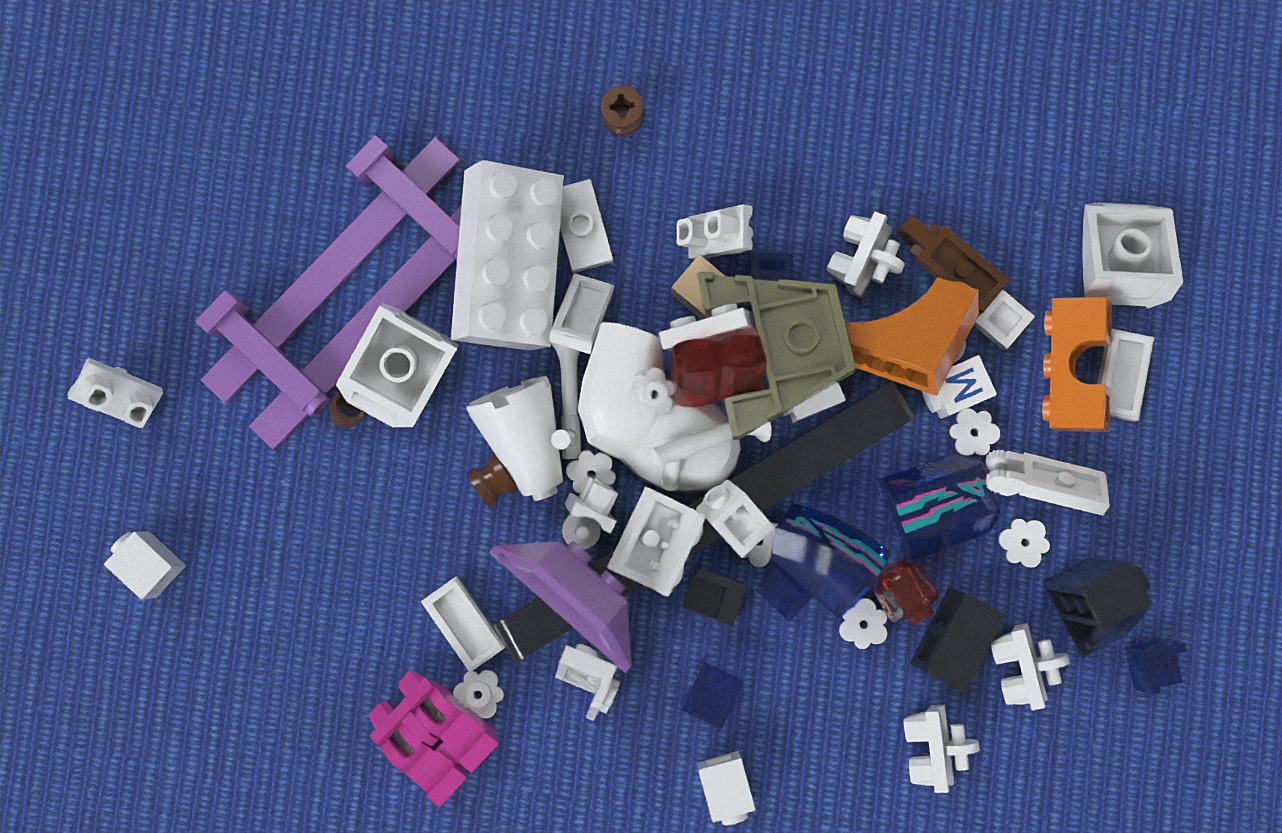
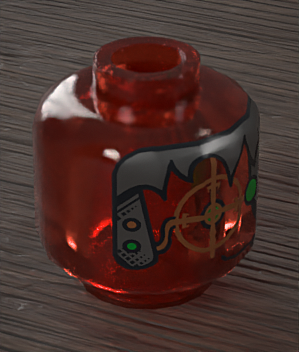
(906, 592)

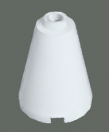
(519, 431)

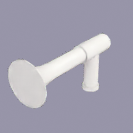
(569, 436)
(671, 453)

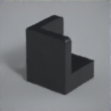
(714, 596)

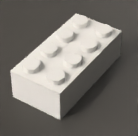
(507, 256)

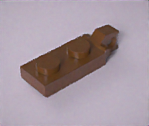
(952, 259)

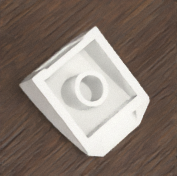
(1130, 254)
(395, 367)

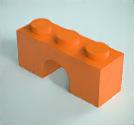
(1073, 328)

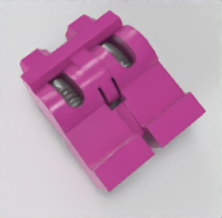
(412, 732)

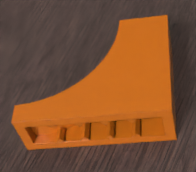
(921, 340)

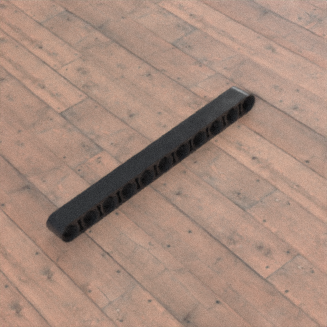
(764, 485)

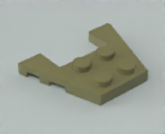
(800, 337)

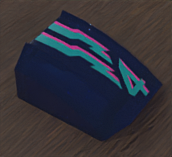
(940, 504)
(828, 557)

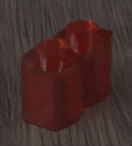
(716, 370)

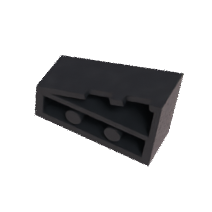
(1099, 601)

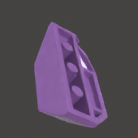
(575, 592)

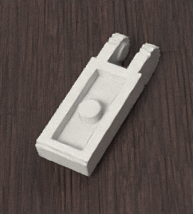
(1047, 480)

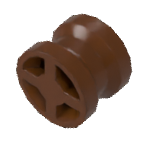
(622, 120)
(491, 481)

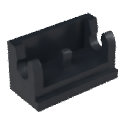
(957, 639)

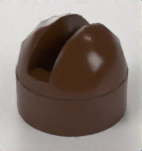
(340, 404)

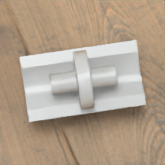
(716, 232)
(872, 238)
(115, 393)
(588, 513)
(1030, 685)
(937, 767)

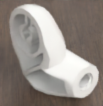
(622, 433)

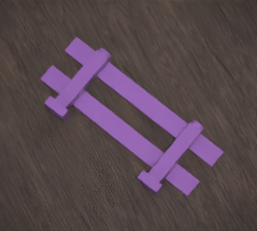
(259, 345)

